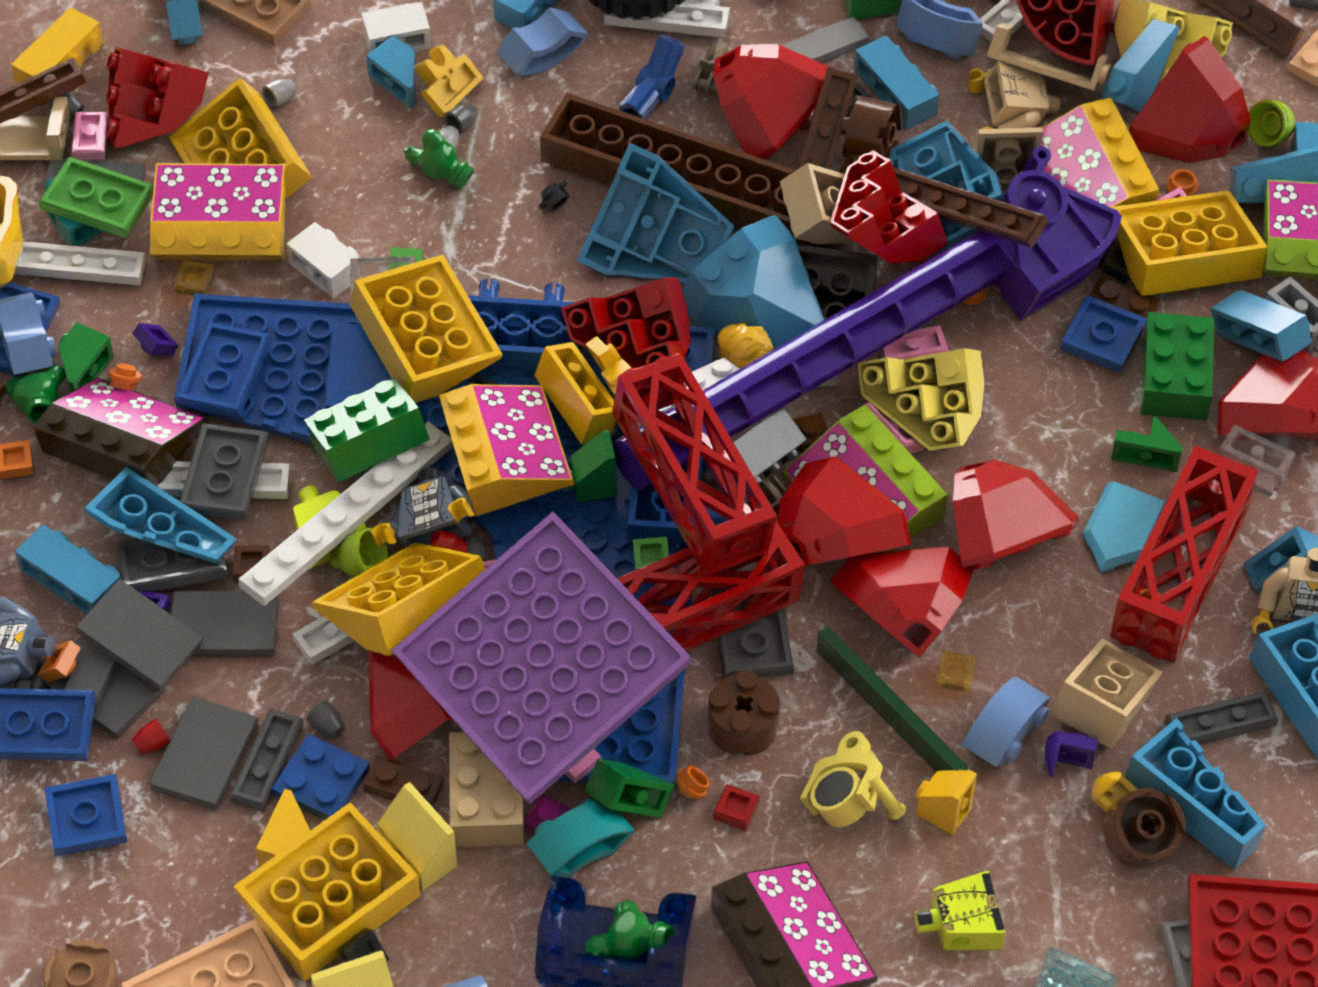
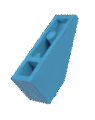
(1141, 66)

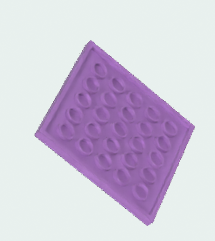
(542, 657)

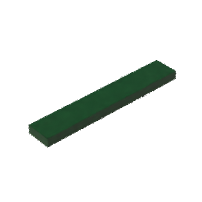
(886, 702)

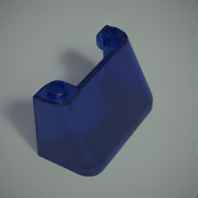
(570, 922)

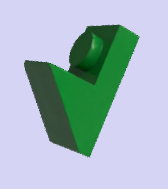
(1156, 451)

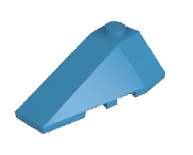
(150, 514)

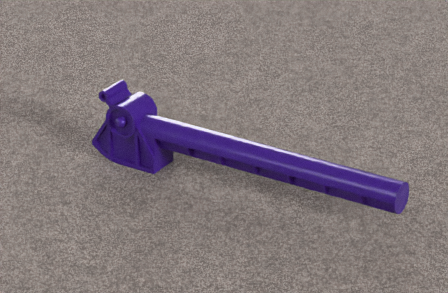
(1027, 277)

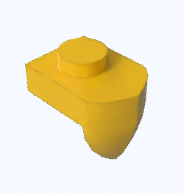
(1110, 788)

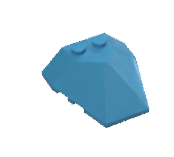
(948, 159)
(652, 223)
(756, 282)

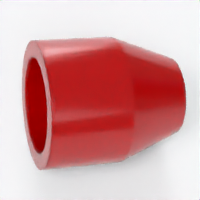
(448, 541)
(150, 738)

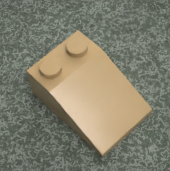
(1006, 150)
(810, 202)
(1105, 693)

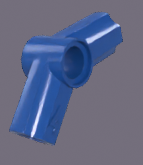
(656, 79)

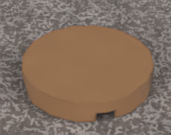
(81, 965)

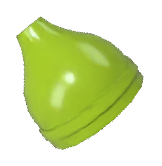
(1270, 122)
(358, 553)

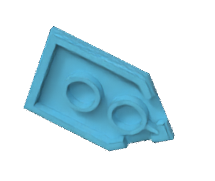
(1121, 525)

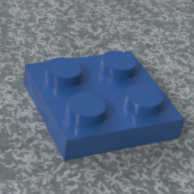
(1103, 334)
(321, 777)
(85, 815)

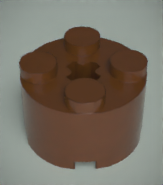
(871, 127)
(743, 713)
(1123, 830)

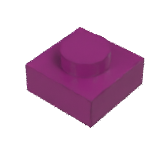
(544, 810)

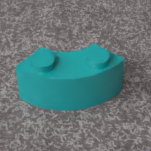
(579, 838)

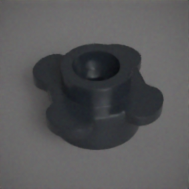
(554, 196)

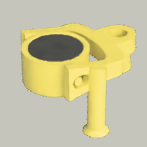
(839, 792)

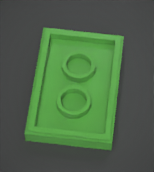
(97, 197)

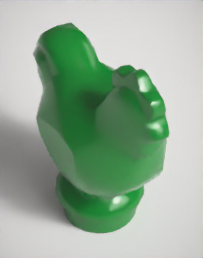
(439, 160)
(36, 391)
(629, 934)

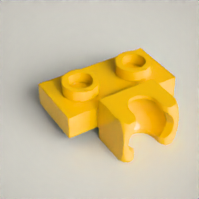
(448, 79)
(608, 362)

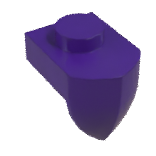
(1070, 749)

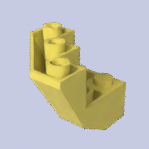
(1136, 15)
(929, 395)

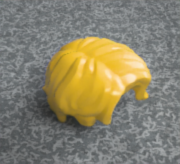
(743, 343)

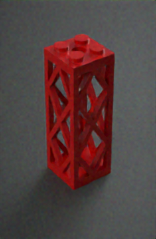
(671, 382)
(777, 572)
(1149, 622)

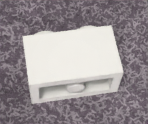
(405, 22)
(322, 259)

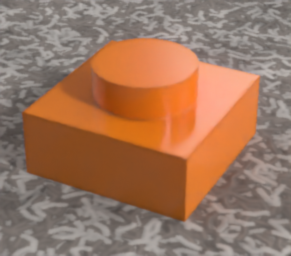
(16, 459)
(61, 663)

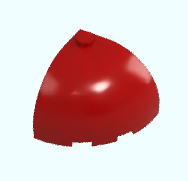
(1070, 27)

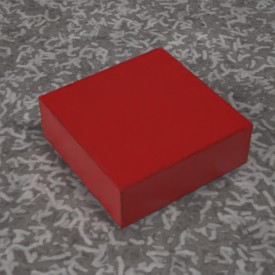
(736, 807)

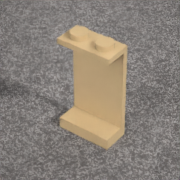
(999, 51)
(36, 135)

